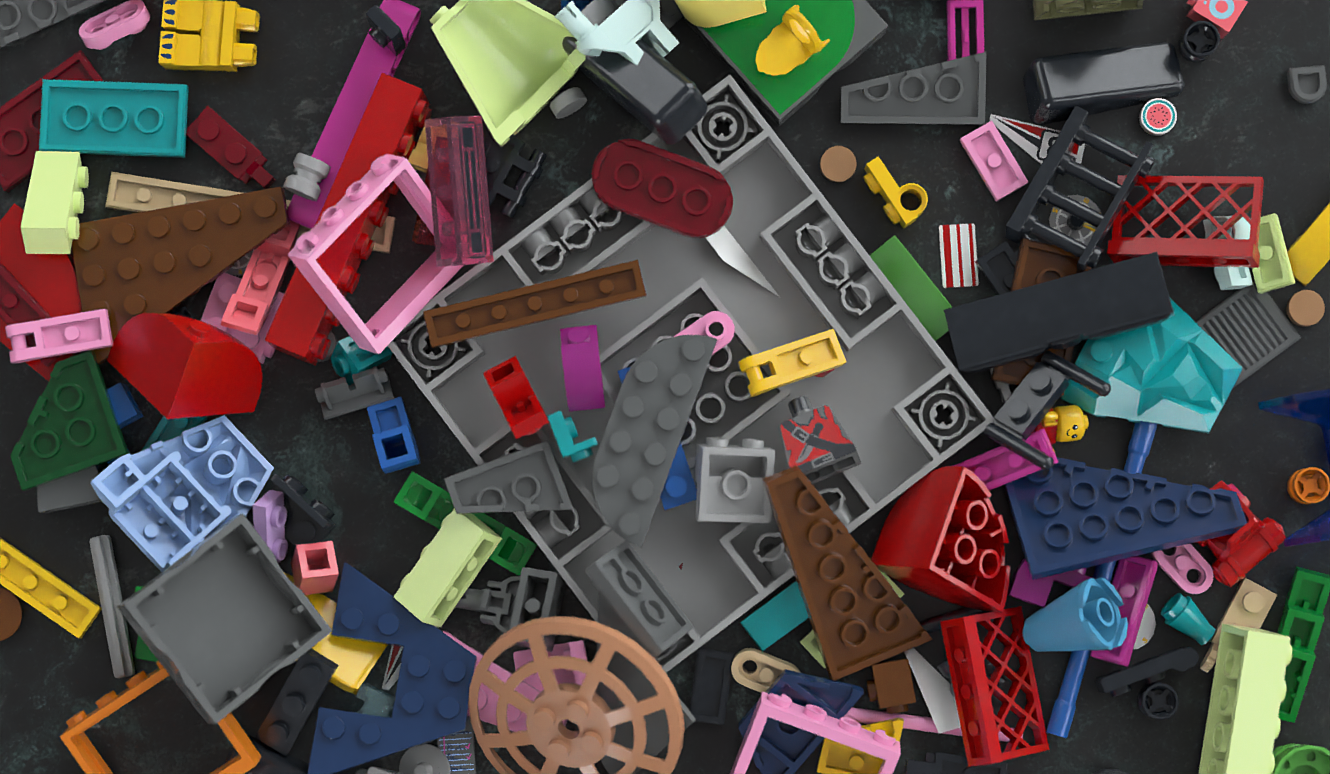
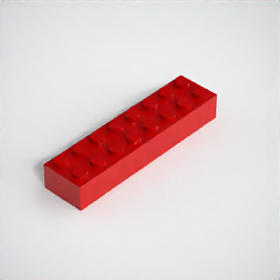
(386, 127)

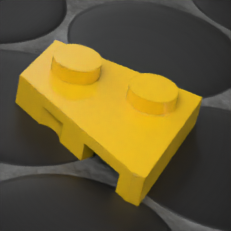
(842, 759)

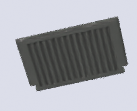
(1249, 329)

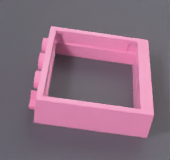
(412, 295)
(815, 721)

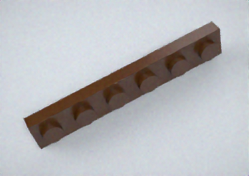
(534, 303)

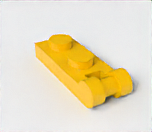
(793, 362)

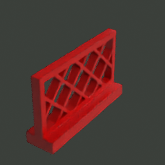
(1192, 250)
(974, 689)

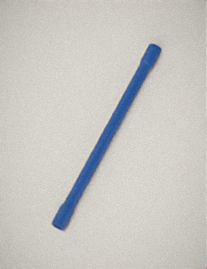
(1065, 705)

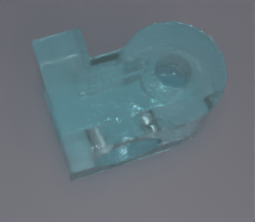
(376, 701)

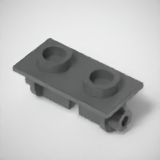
(368, 389)

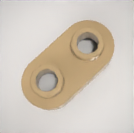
(764, 675)

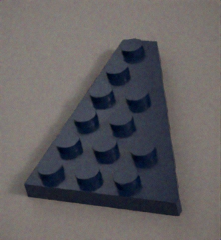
(1099, 516)

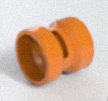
(1314, 483)

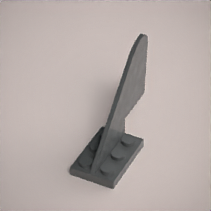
(645, 612)

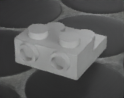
(732, 482)

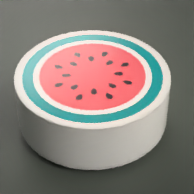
(1157, 116)

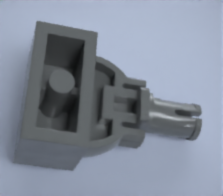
(520, 600)

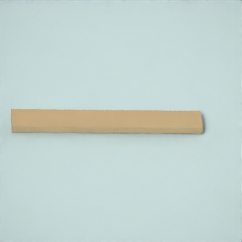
(145, 194)

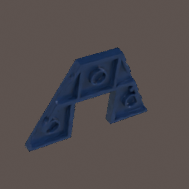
(430, 685)

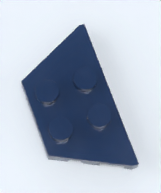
(784, 746)

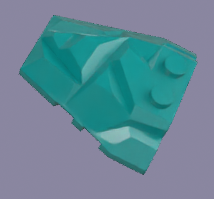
(1158, 375)

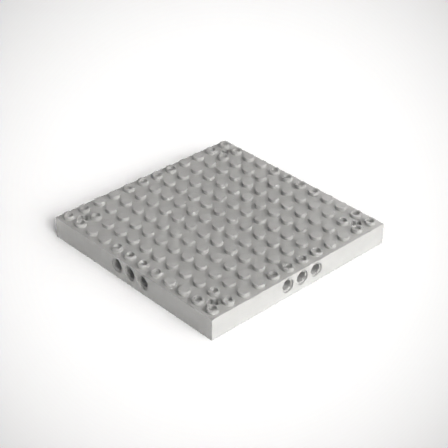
(824, 283)

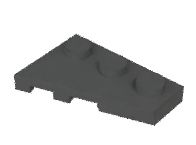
(511, 484)

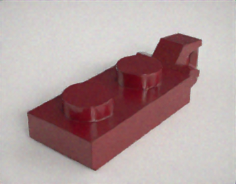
(229, 148)

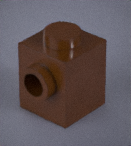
(891, 685)

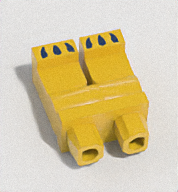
(206, 35)

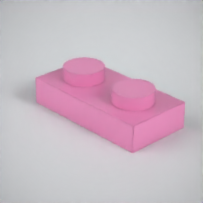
(993, 161)

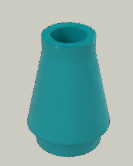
(1186, 617)

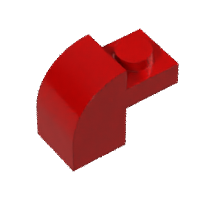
(516, 397)

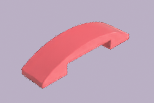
(261, 282)

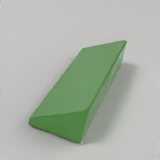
(913, 286)

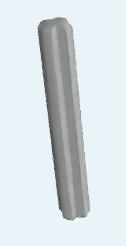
(110, 598)

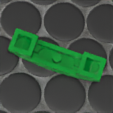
(435, 503)

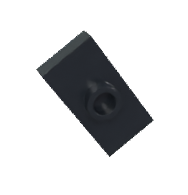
(385, 30)

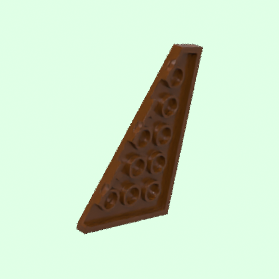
(169, 253)

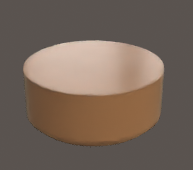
(838, 164)
(1305, 308)

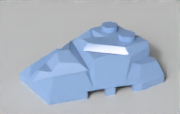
(183, 488)

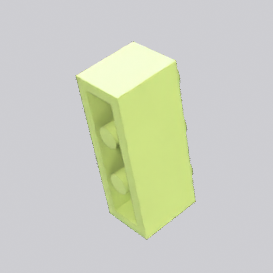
(54, 202)
(447, 567)

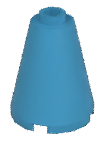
(1079, 620)

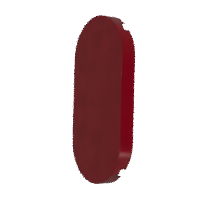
(662, 188)

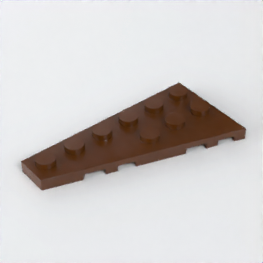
(845, 594)

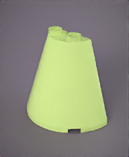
(506, 59)

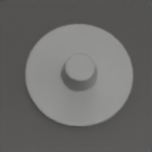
(424, 760)

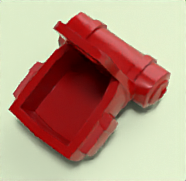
(1245, 548)

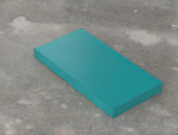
(114, 118)

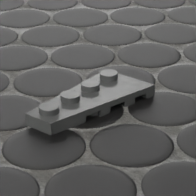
(27, 17)
(925, 95)

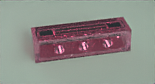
(459, 190)

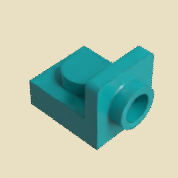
(350, 359)
(564, 432)

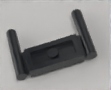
(1033, 401)

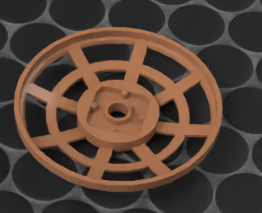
(575, 703)

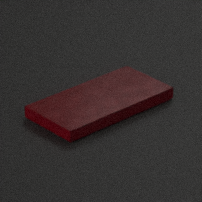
(22, 118)

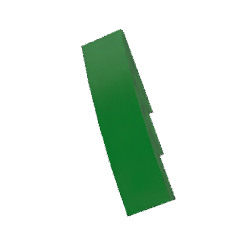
(1302, 623)

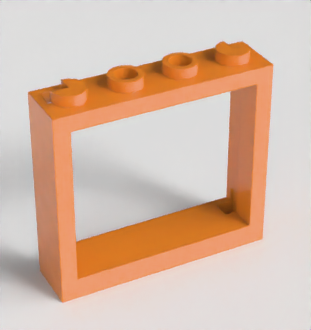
(93, 763)

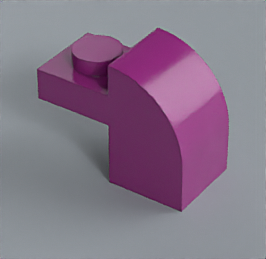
(582, 368)
(1038, 590)

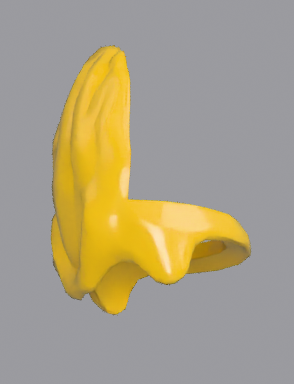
(788, 44)

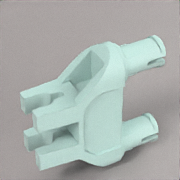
(620, 30)

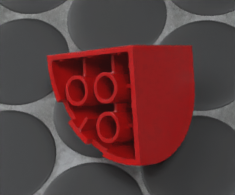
(187, 366)
(947, 541)

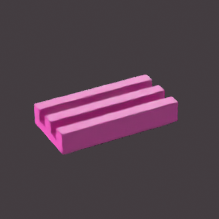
(979, 26)

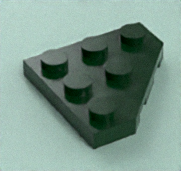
(69, 425)

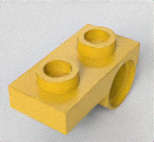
(880, 180)

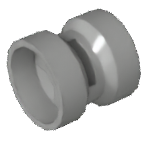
(308, 173)

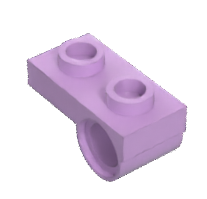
(269, 522)

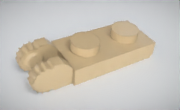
(1246, 609)

